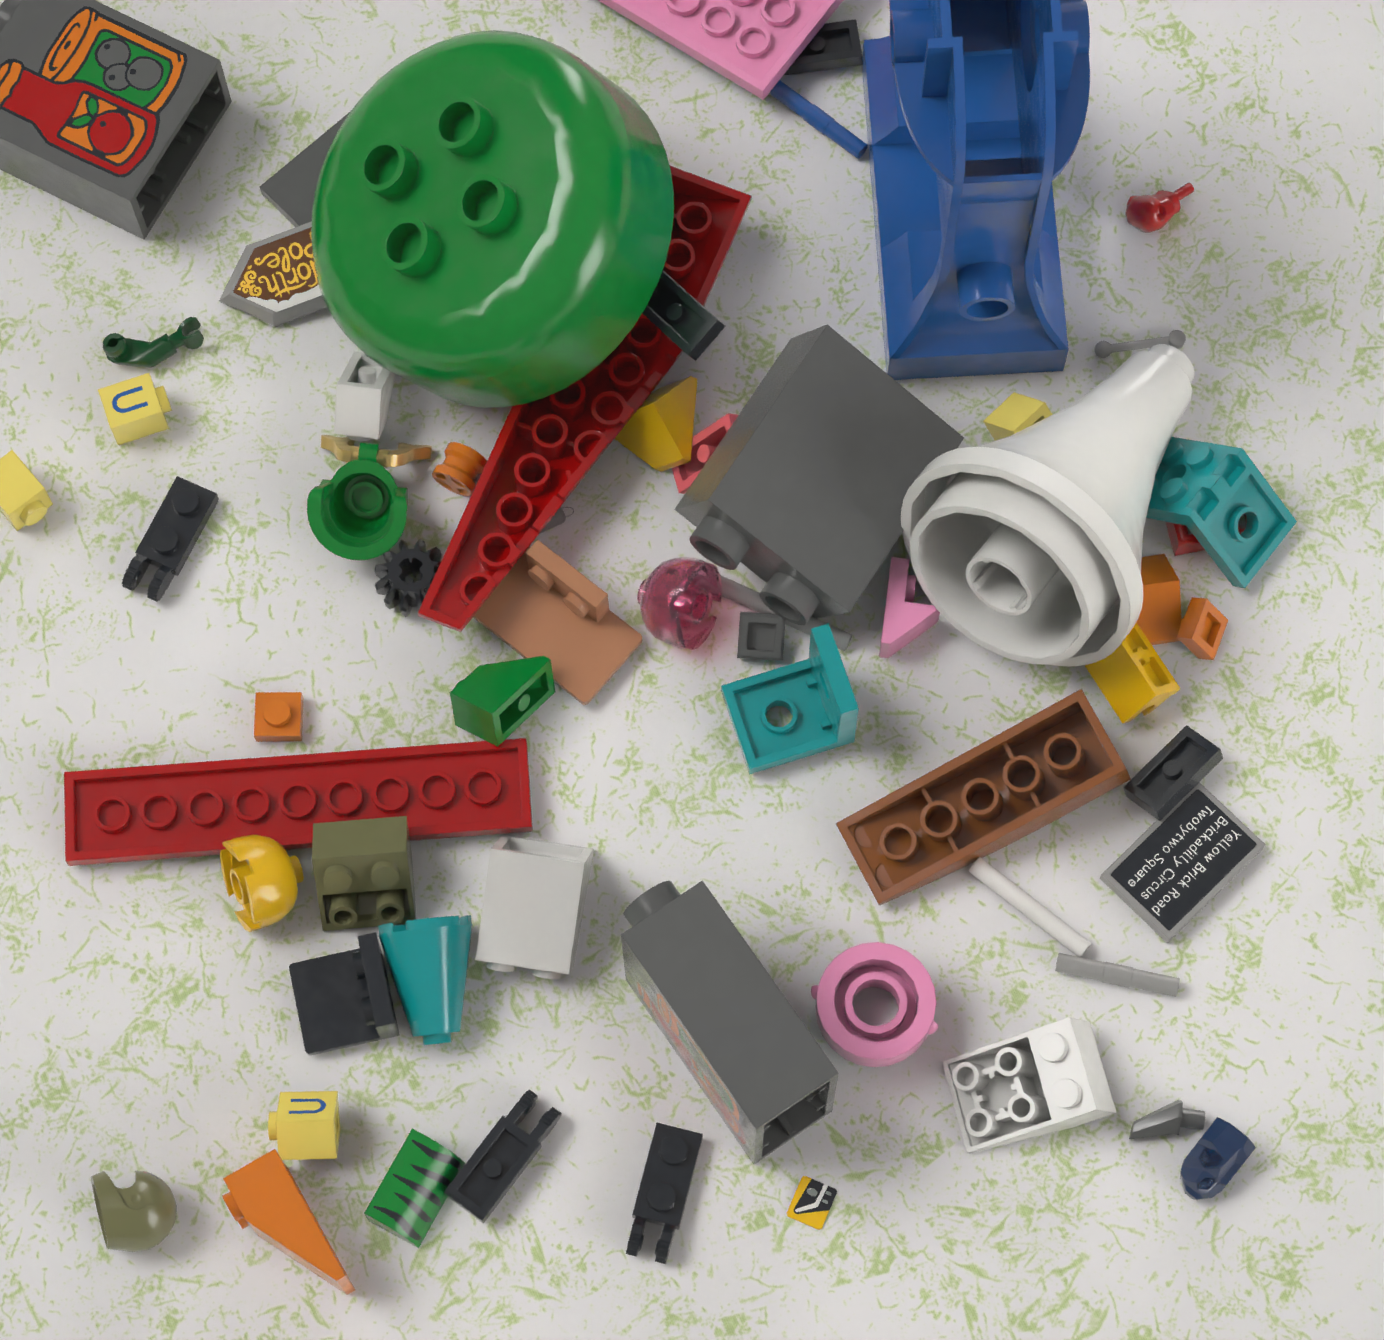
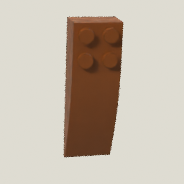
(984, 799)

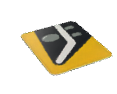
(811, 1202)

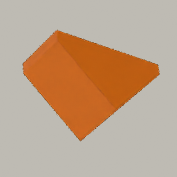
(1161, 600)

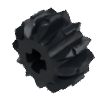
(400, 565)

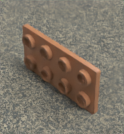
(560, 615)

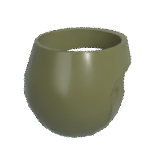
(134, 1216)

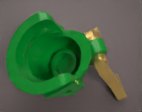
(361, 507)

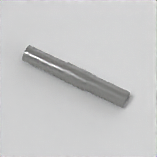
(1117, 974)

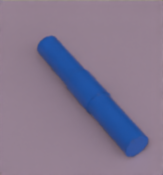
(819, 119)

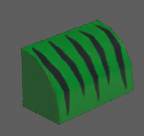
(414, 1188)

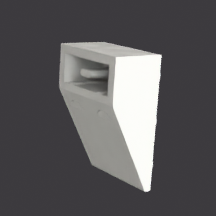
(1029, 1085)

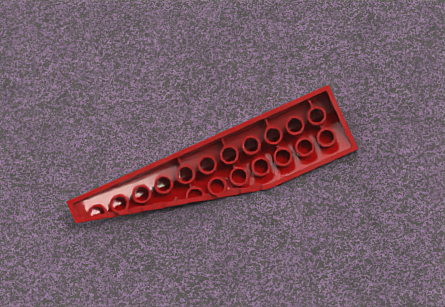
(559, 438)

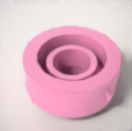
(878, 967)

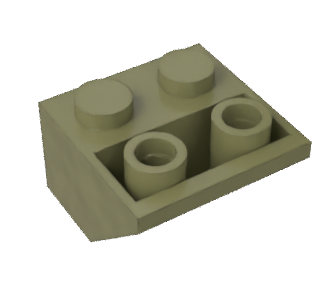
(363, 873)

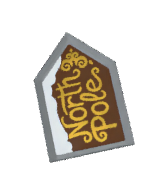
(276, 278)

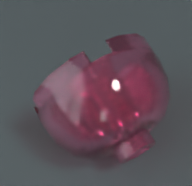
(678, 601)

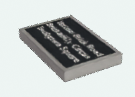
(1182, 862)

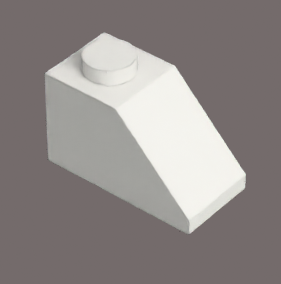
(363, 399)

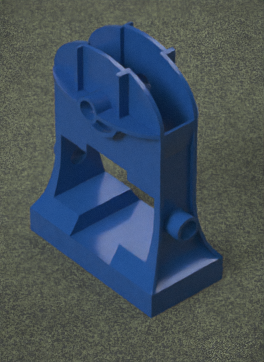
(964, 136)

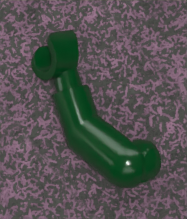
(149, 354)

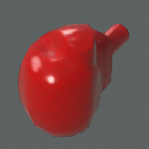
(1154, 211)

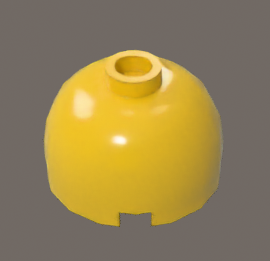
(261, 879)

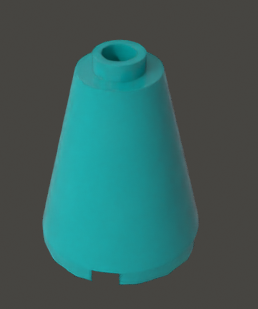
(429, 972)

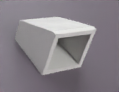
(533, 905)

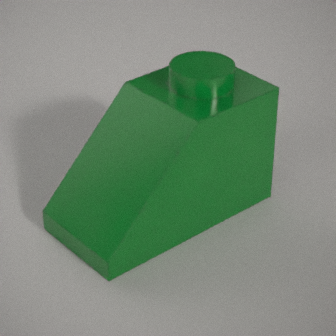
(501, 696)

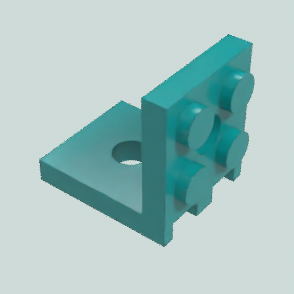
(1209, 492)
(813, 692)

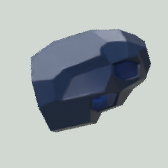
(1214, 1160)

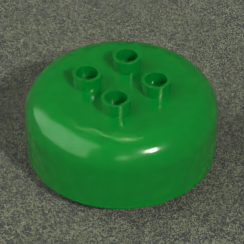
(492, 219)

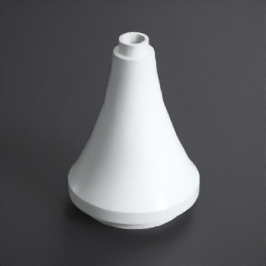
(1043, 530)

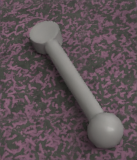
(1104, 349)

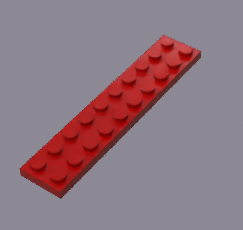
(200, 805)

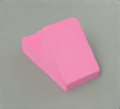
(903, 619)

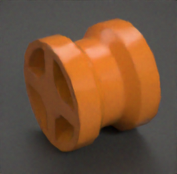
(459, 469)

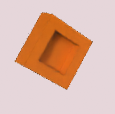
(1202, 628)
(278, 716)

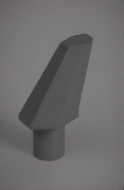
(1167, 1121)

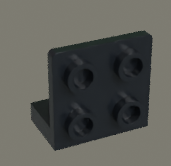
(344, 998)

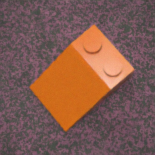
(274, 1207)

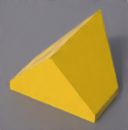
(663, 426)

